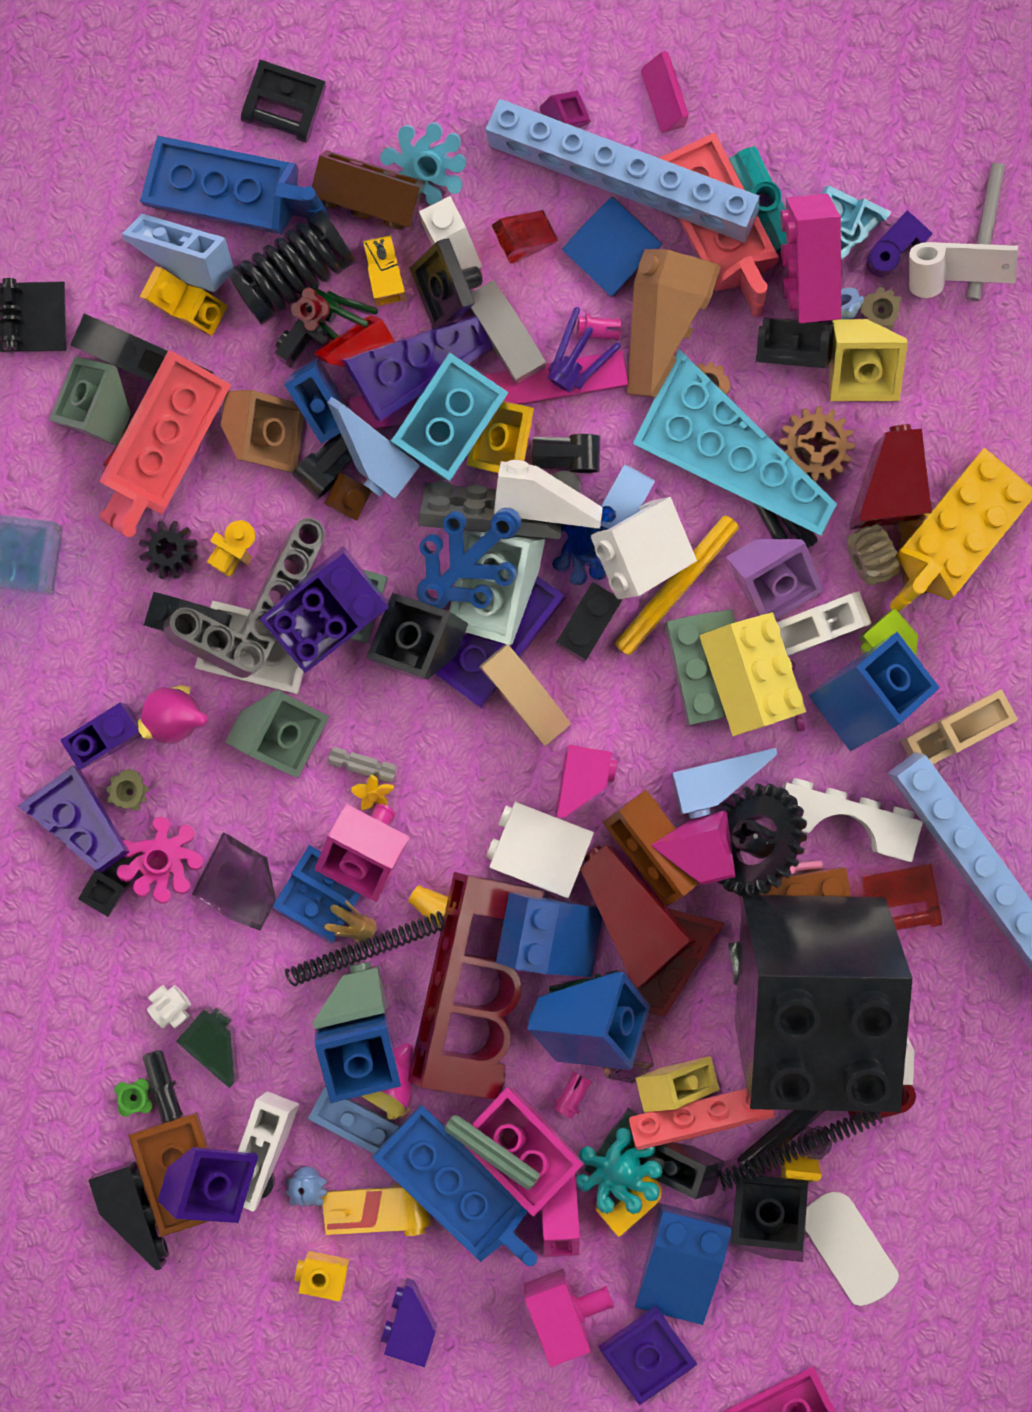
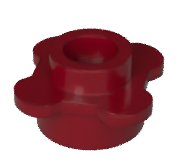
(319, 306)

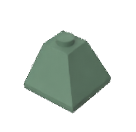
(93, 401)
(278, 732)
(354, 997)

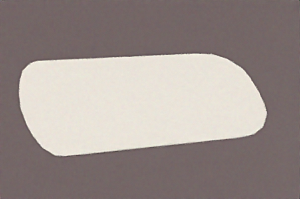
(850, 1248)

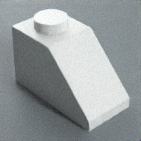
(445, 222)

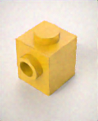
(322, 1275)

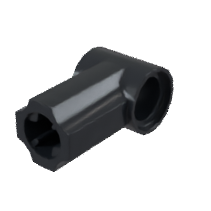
(577, 453)
(321, 469)

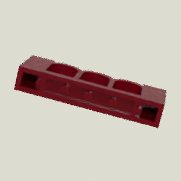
(456, 1072)

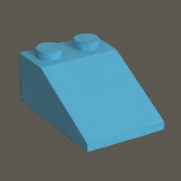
(449, 417)

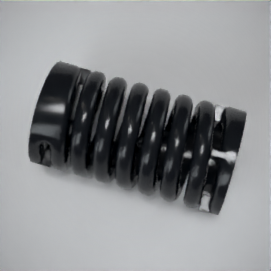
(270, 272)

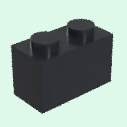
(588, 622)

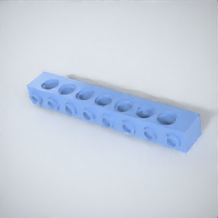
(622, 170)

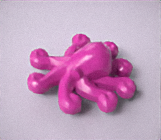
(159, 860)

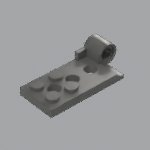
(478, 507)

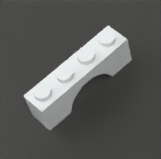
(889, 832)

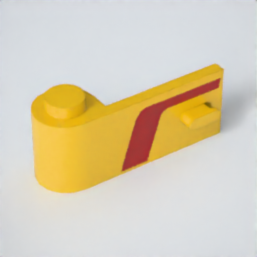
(374, 1211)

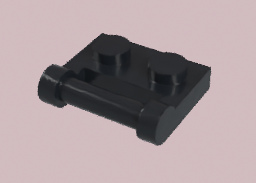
(287, 90)

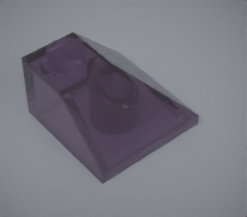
(237, 883)

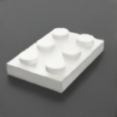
(279, 669)

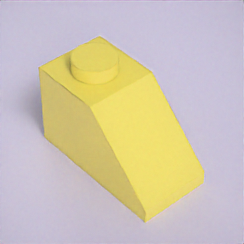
(677, 1085)

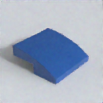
(611, 246)
(310, 895)

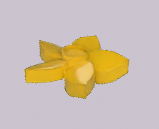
(372, 792)

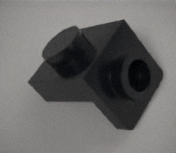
(293, 342)

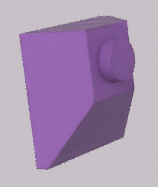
(775, 574)

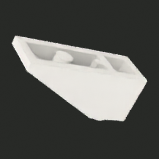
(543, 497)
(266, 1137)

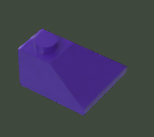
(208, 1185)

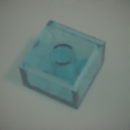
(29, 554)

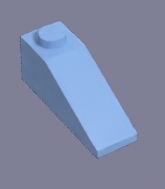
(184, 251)
(373, 455)
(712, 783)

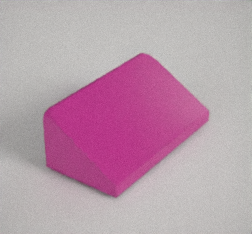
(665, 93)

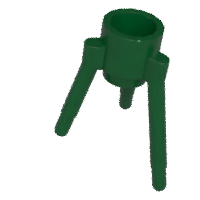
(334, 302)

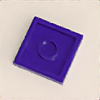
(647, 1355)

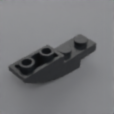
(119, 347)

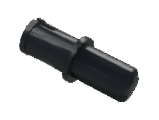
(162, 1086)

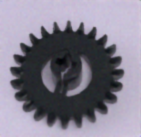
(753, 838)

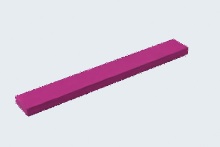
(531, 390)

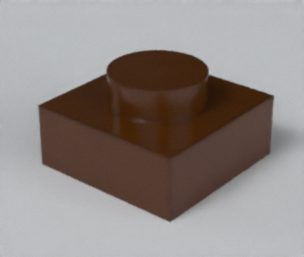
(348, 497)

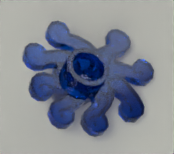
(583, 551)

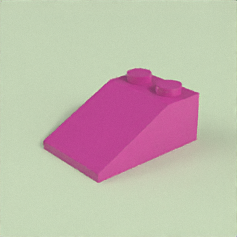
(528, 1136)

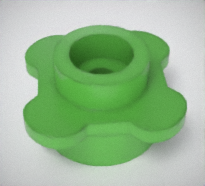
(124, 1093)

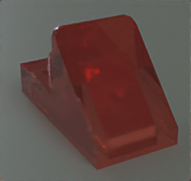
(524, 234)

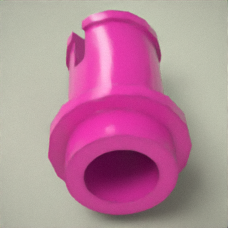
(599, 327)
(572, 1097)

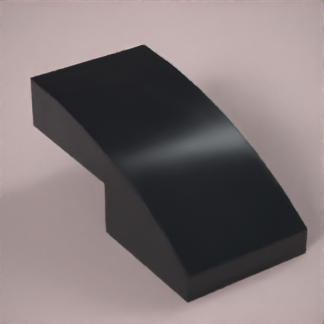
(105, 888)

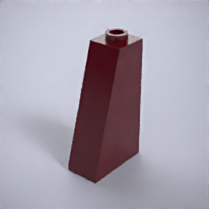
(636, 919)

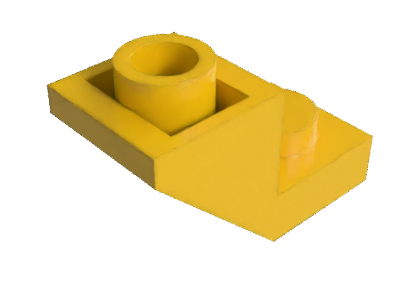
(183, 301)

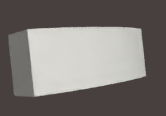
(823, 623)

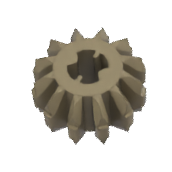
(873, 554)

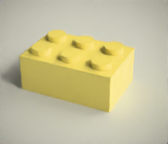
(752, 673)

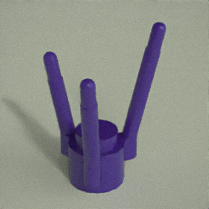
(566, 372)

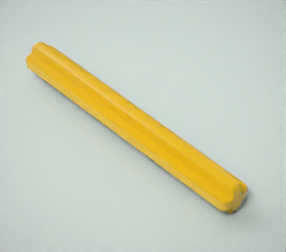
(676, 586)

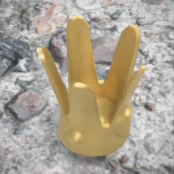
(359, 925)

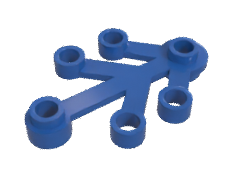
(463, 564)

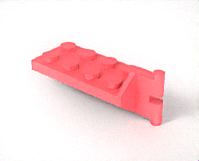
(739, 261)
(160, 441)

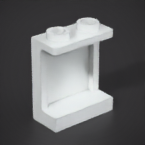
(644, 549)
(539, 849)

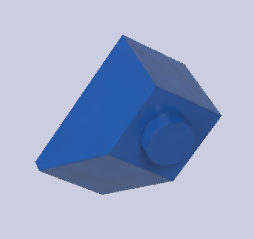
(311, 390)

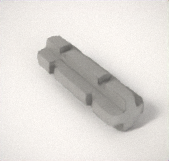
(362, 764)

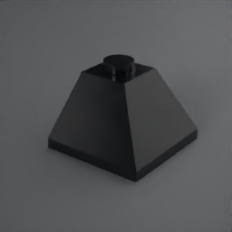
(771, 1217)

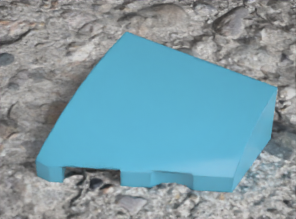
(857, 217)

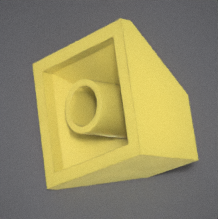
(865, 362)

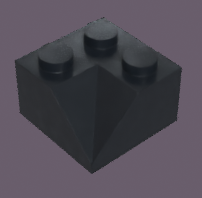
(416, 638)

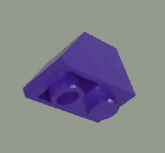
(102, 736)
(413, 1327)

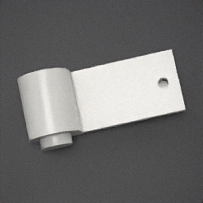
(935, 262)

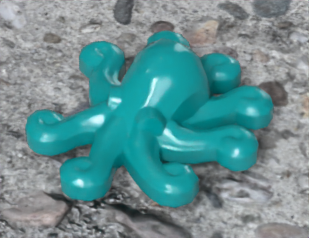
(619, 1172)

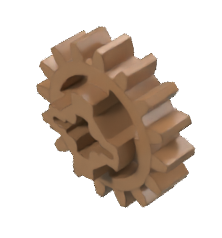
(817, 429)

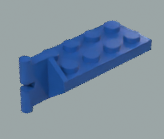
(226, 186)
(453, 1186)

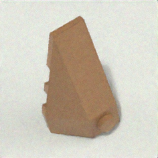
(665, 302)

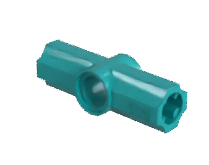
(757, 180)

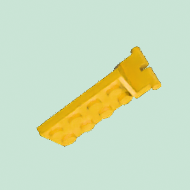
(961, 529)

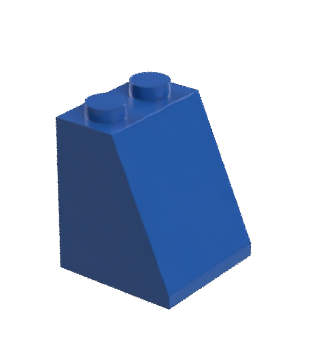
(874, 692)
(592, 1022)
(357, 1057)

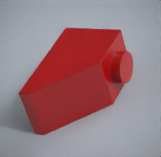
(356, 341)

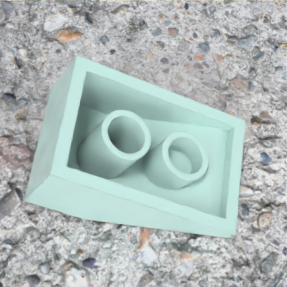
(504, 613)

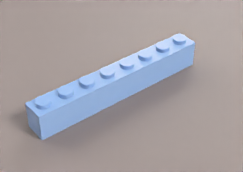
(967, 849)

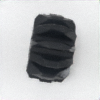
(157, 543)

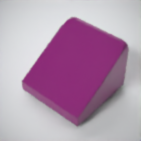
(566, 108)

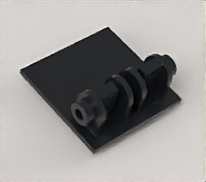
(32, 316)

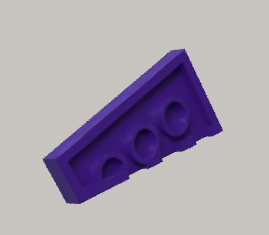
(403, 369)
(464, 670)

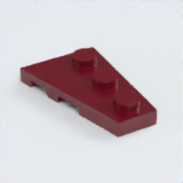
(667, 985)

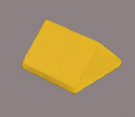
(503, 437)

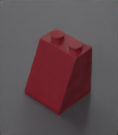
(895, 481)

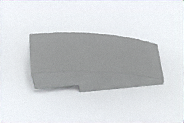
(506, 333)

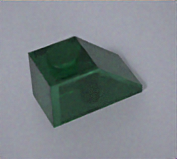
(213, 1044)

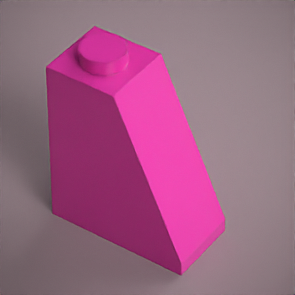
(561, 1222)

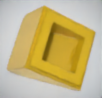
(801, 1169)

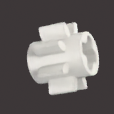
(168, 1006)

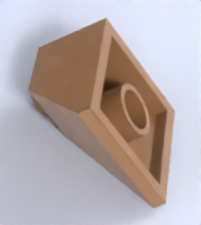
(263, 429)

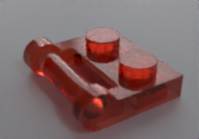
(907, 887)

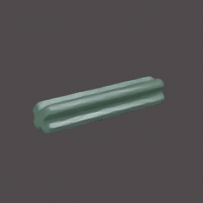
(492, 1152)

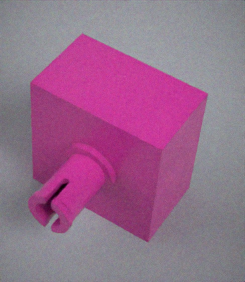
(362, 850)
(561, 1315)

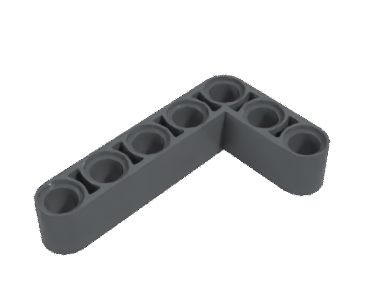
(248, 639)

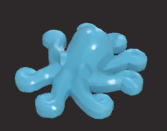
(428, 162)

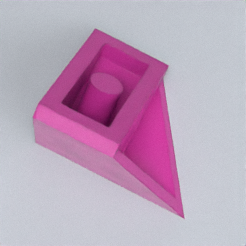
(701, 848)

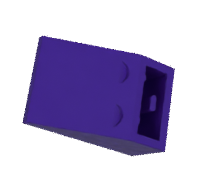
(325, 609)

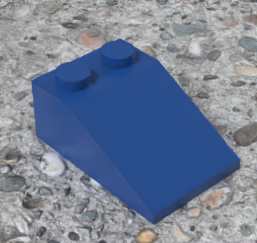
(549, 936)
(683, 1263)

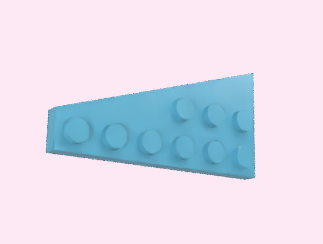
(714, 439)

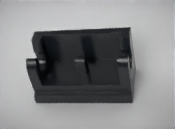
(794, 343)

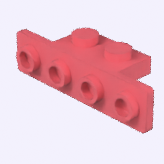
(695, 1119)

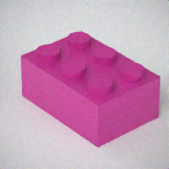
(812, 257)

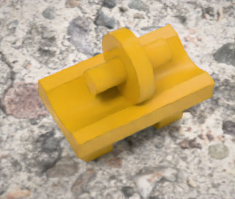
(232, 548)

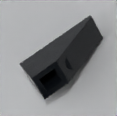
(125, 1208)

